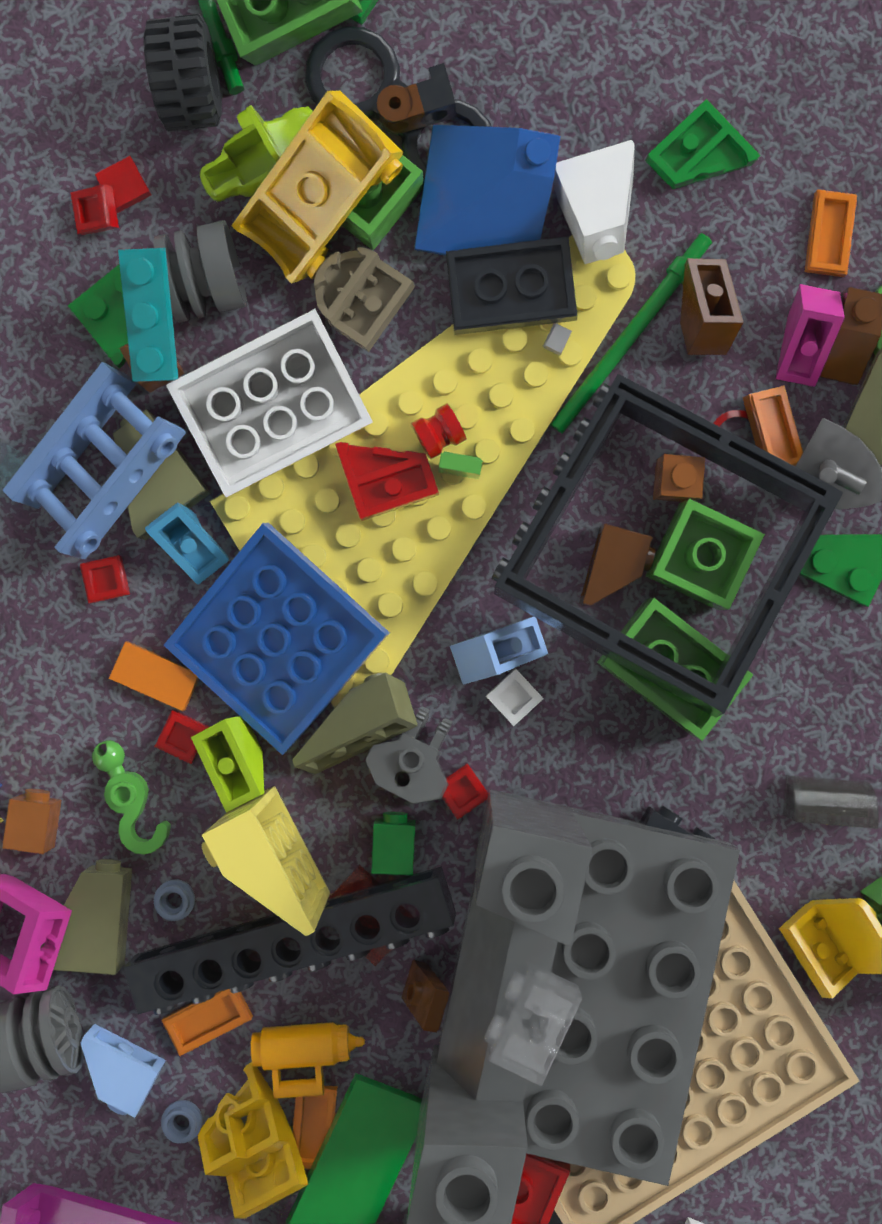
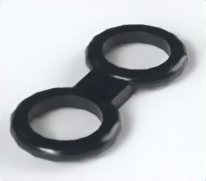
(362, 36)

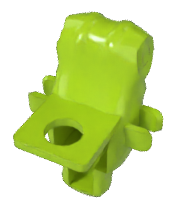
(251, 153)

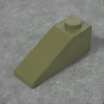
(362, 719)

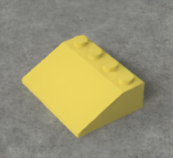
(268, 860)

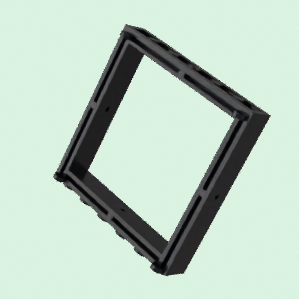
(719, 447)

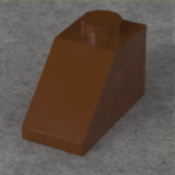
(709, 307)
(856, 336)
(615, 562)

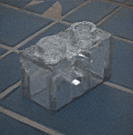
(532, 1049)

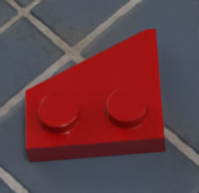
(385, 478)

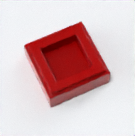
(126, 183)
(94, 209)
(104, 579)
(177, 735)
(464, 791)

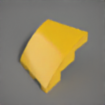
(254, 1156)

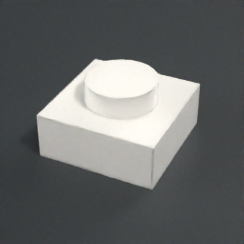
(514, 697)

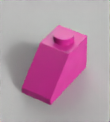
(809, 334)

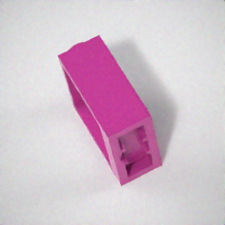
(43, 922)

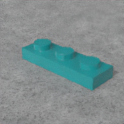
(148, 314)

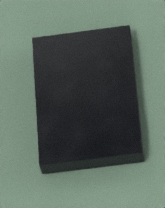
(511, 285)

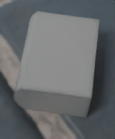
(557, 339)

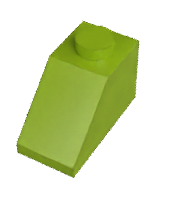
(232, 761)

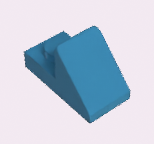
(187, 542)

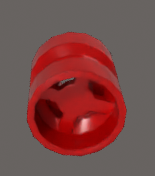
(439, 431)

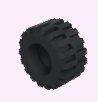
(182, 72)

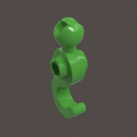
(127, 795)

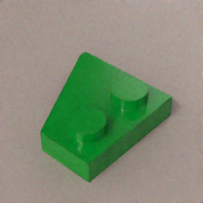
(701, 149)
(103, 314)
(847, 565)

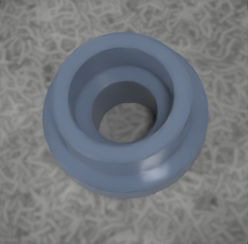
(171, 912)
(175, 1132)

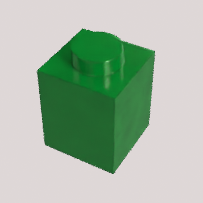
(393, 844)

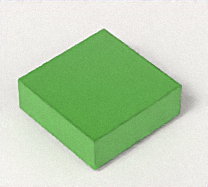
(460, 465)

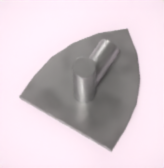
(843, 463)

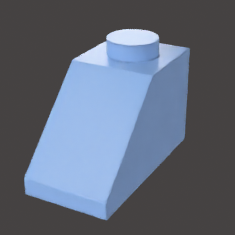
(499, 650)
(119, 1070)

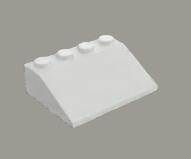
(269, 403)

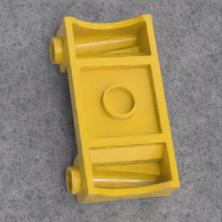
(318, 185)

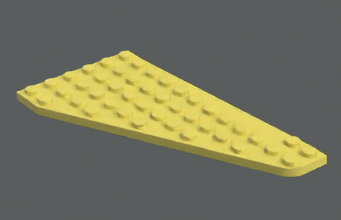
(504, 398)

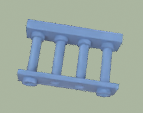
(69, 438)

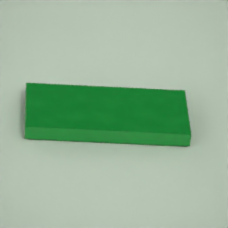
(359, 1156)

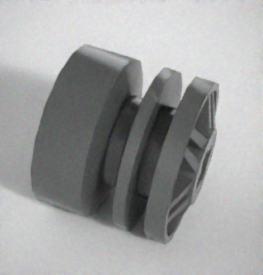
(202, 271)
(39, 1039)

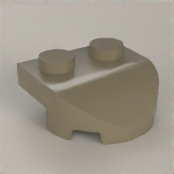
(360, 294)

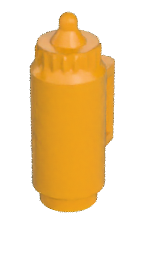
(302, 1047)

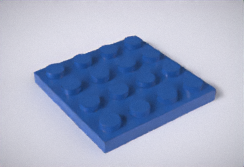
(275, 638)

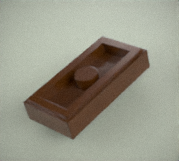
(425, 996)

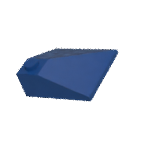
(485, 187)

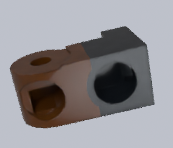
(417, 104)

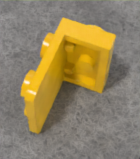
(835, 942)

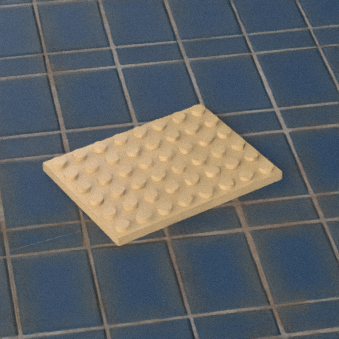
(755, 1072)

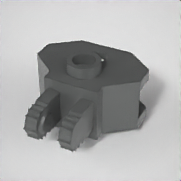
(412, 757)

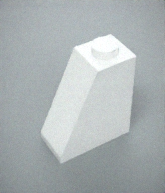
(596, 199)

